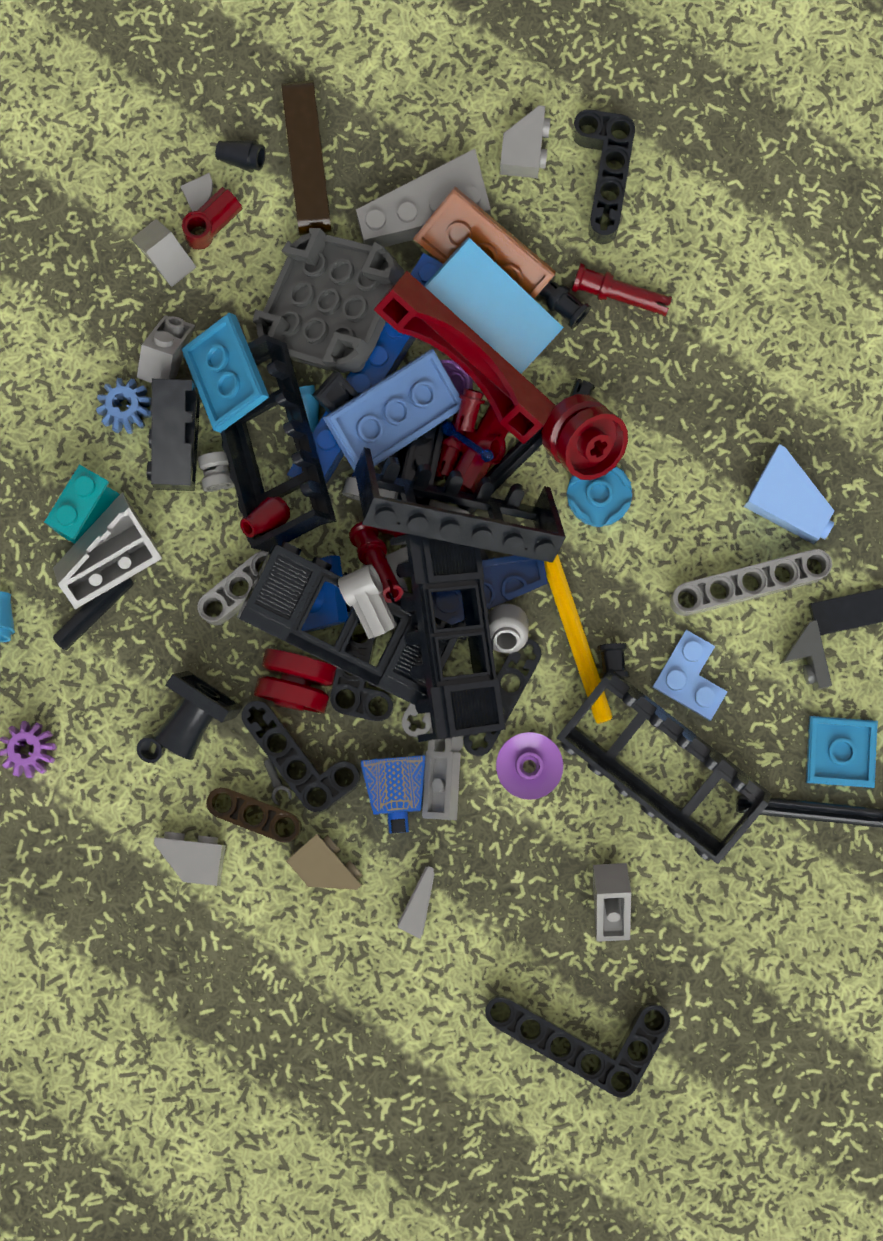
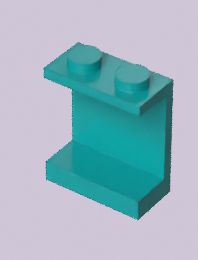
(80, 504)

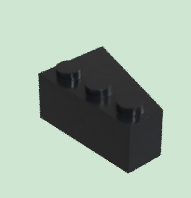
(173, 434)

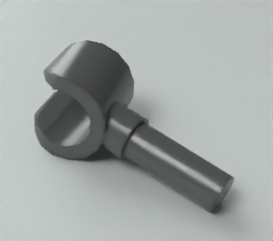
(276, 781)

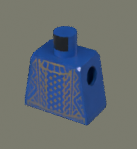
(395, 788)

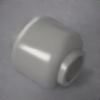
(508, 628)

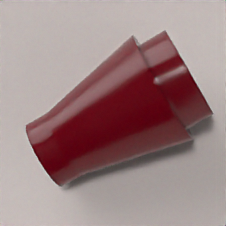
(266, 517)

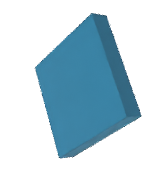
(841, 752)

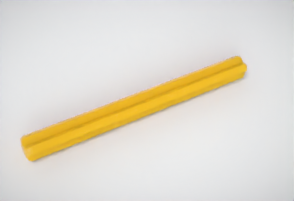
(576, 638)

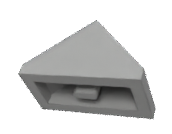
(164, 252)

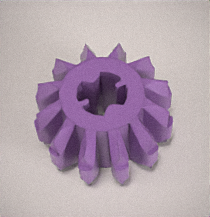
(33, 737)

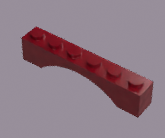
(419, 313)

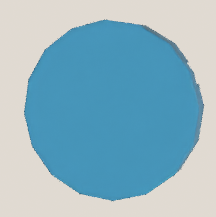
(600, 500)

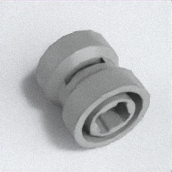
(216, 471)

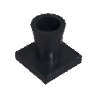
(193, 714)

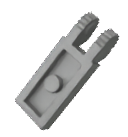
(442, 778)

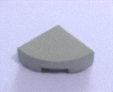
(198, 191)

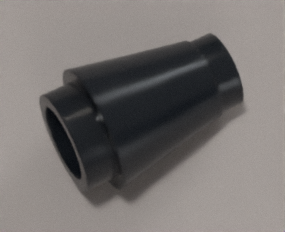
(241, 154)

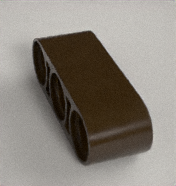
(238, 811)

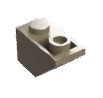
(321, 867)

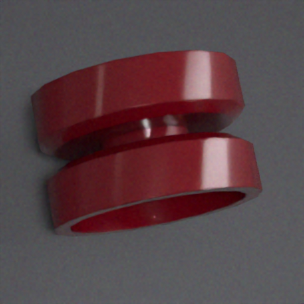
(585, 437)
(295, 681)

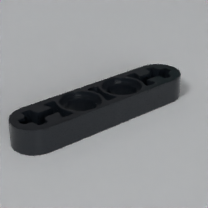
(509, 700)

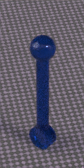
(449, 430)

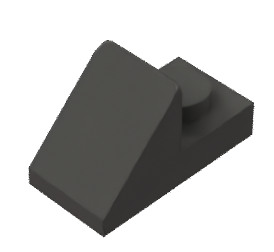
(810, 647)

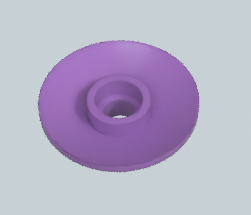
(544, 755)

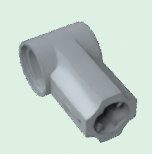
(364, 592)

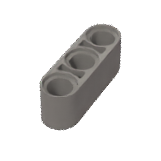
(223, 590)

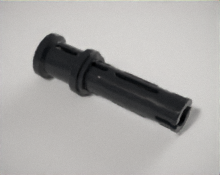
(563, 302)

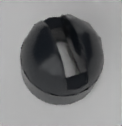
(144, 746)

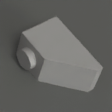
(612, 902)

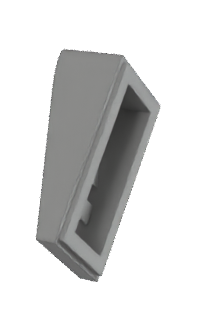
(415, 913)

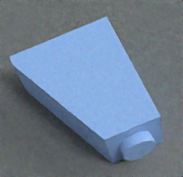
(791, 499)

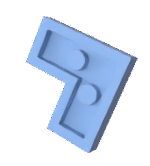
(682, 680)

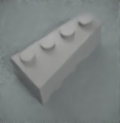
(405, 210)

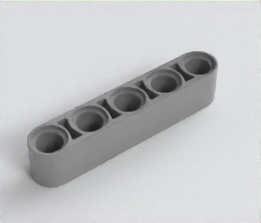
(762, 572)

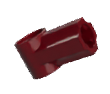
(212, 216)

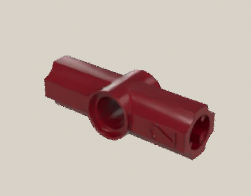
(488, 435)

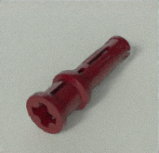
(605, 286)
(373, 552)

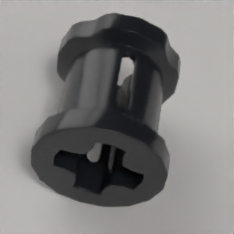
(614, 658)

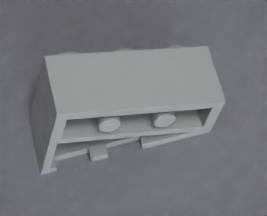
(106, 554)

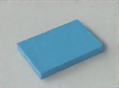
(225, 372)

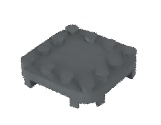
(328, 300)

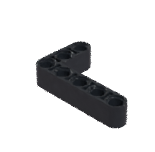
(579, 1048)

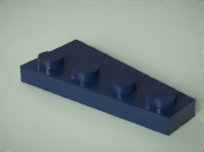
(503, 581)

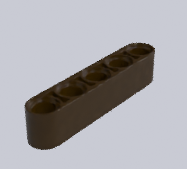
(306, 156)

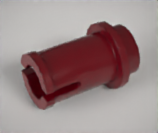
(468, 409)

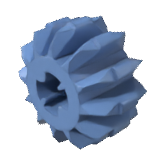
(113, 414)

